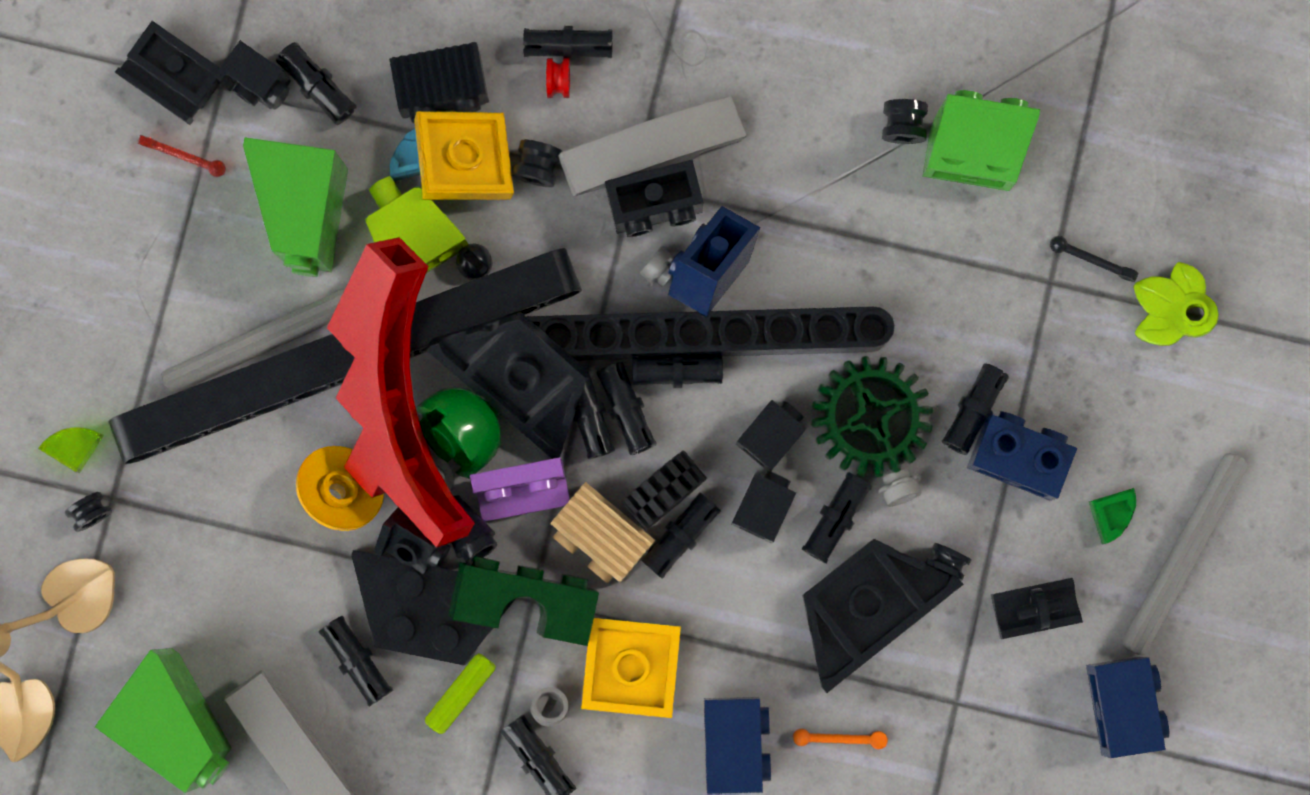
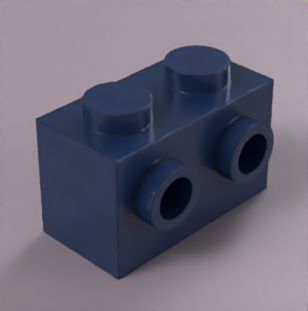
(712, 260)
(1022, 456)
(1127, 707)
(734, 745)

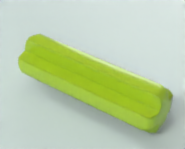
(460, 693)

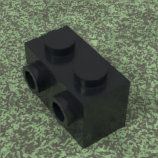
(655, 198)

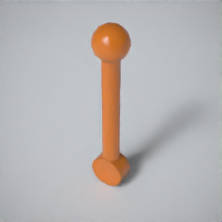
(876, 739)

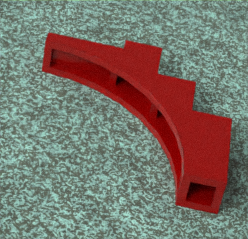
(391, 451)

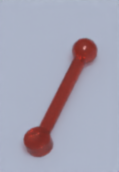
(216, 167)

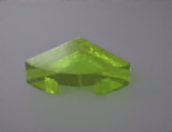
(72, 446)

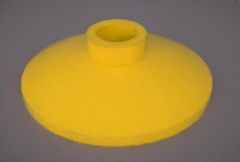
(326, 471)

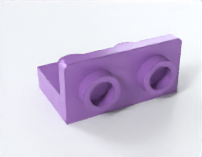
(521, 489)

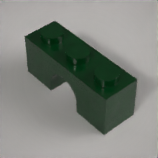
(485, 590)

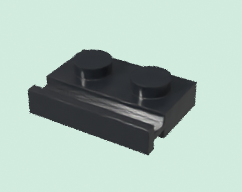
(170, 72)

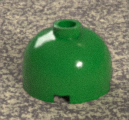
(460, 428)

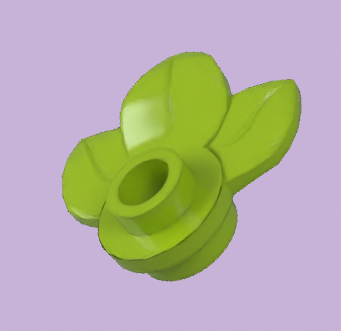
(1168, 304)

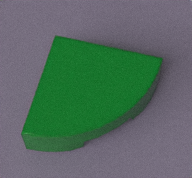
(1113, 514)

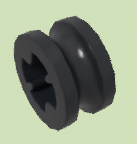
(88, 511)
(948, 561)

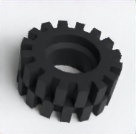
(664, 490)

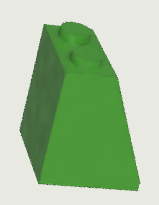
(299, 201)
(168, 723)

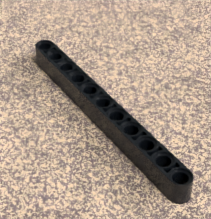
(326, 362)

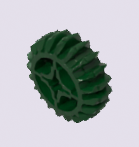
(863, 397)

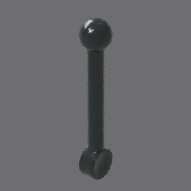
(1059, 244)

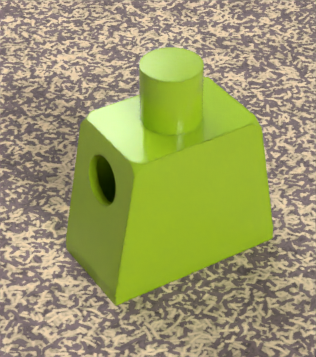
(415, 222)

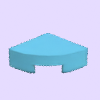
(405, 158)

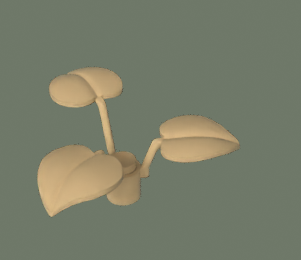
(82, 600)

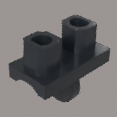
(1036, 608)

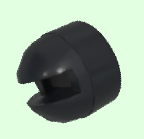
(466, 268)

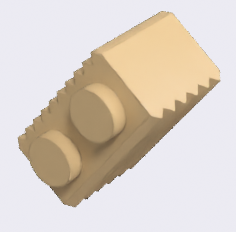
(601, 533)

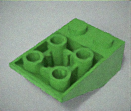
(979, 140)

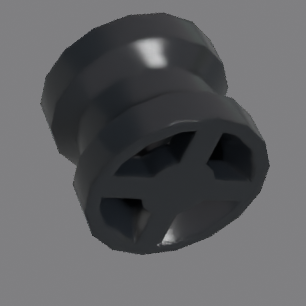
(905, 121)
(536, 163)

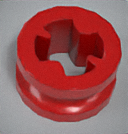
(558, 78)

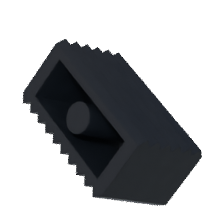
(439, 80)

